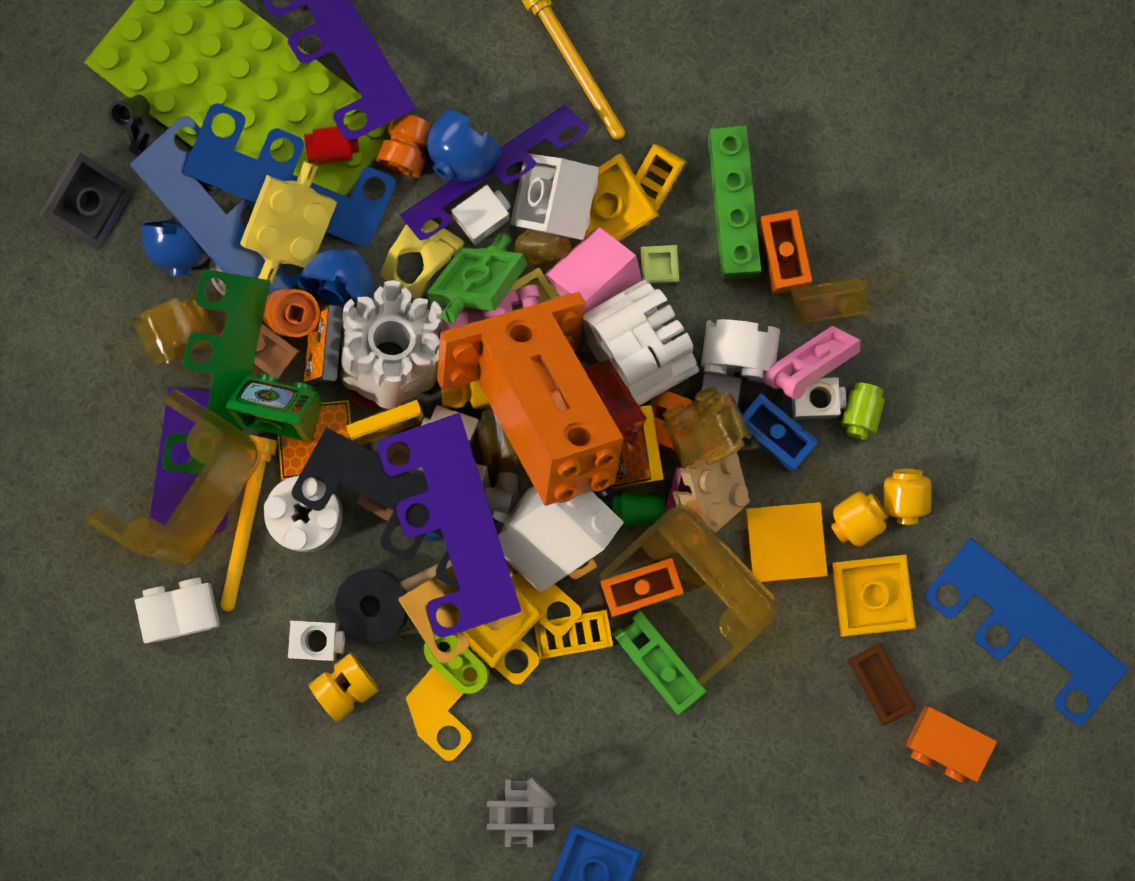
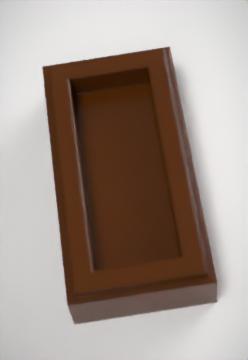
(881, 684)

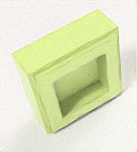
(660, 264)

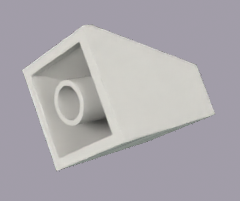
(555, 538)

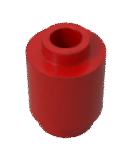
(329, 146)

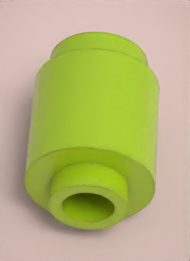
(863, 410)

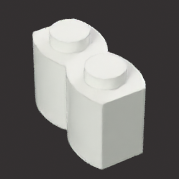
(176, 612)

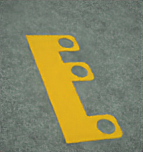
(435, 695)

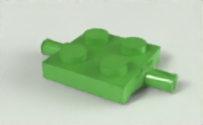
(477, 278)

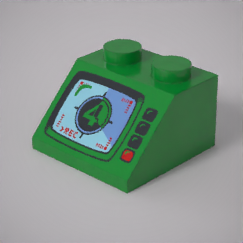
(276, 407)

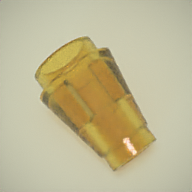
(542, 247)

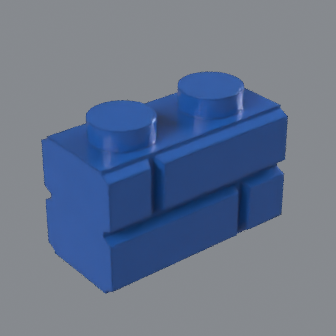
(777, 433)

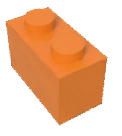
(784, 252)
(641, 587)
(950, 745)

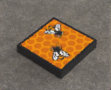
(323, 348)

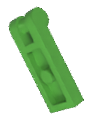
(660, 664)

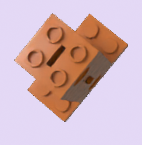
(539, 394)

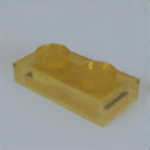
(829, 301)

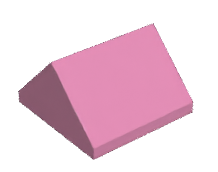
(596, 269)

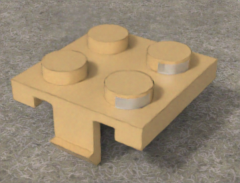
(716, 491)

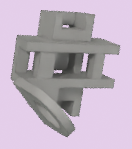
(528, 806)

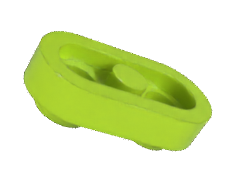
(455, 669)

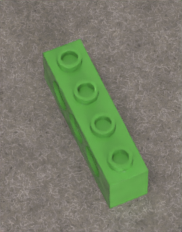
(734, 203)

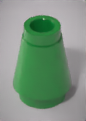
(638, 509)

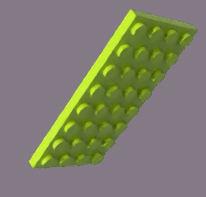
(226, 54)

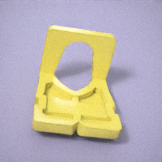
(435, 253)

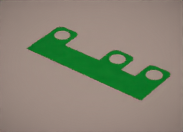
(232, 352)

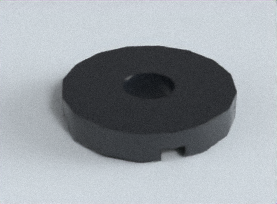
(351, 610)

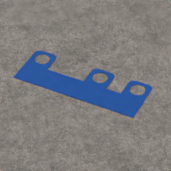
(221, 166)
(197, 212)
(1029, 614)

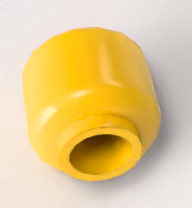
(907, 495)
(859, 519)

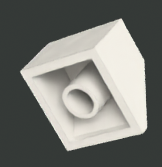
(555, 196)

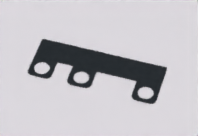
(344, 461)

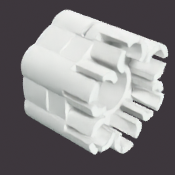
(396, 320)
(637, 344)

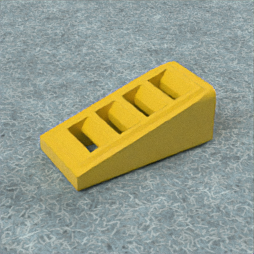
(671, 178)
(604, 632)

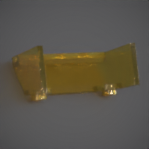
(229, 463)
(748, 600)

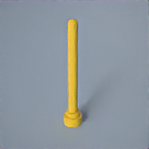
(578, 67)
(245, 523)

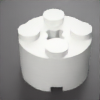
(739, 349)
(282, 510)

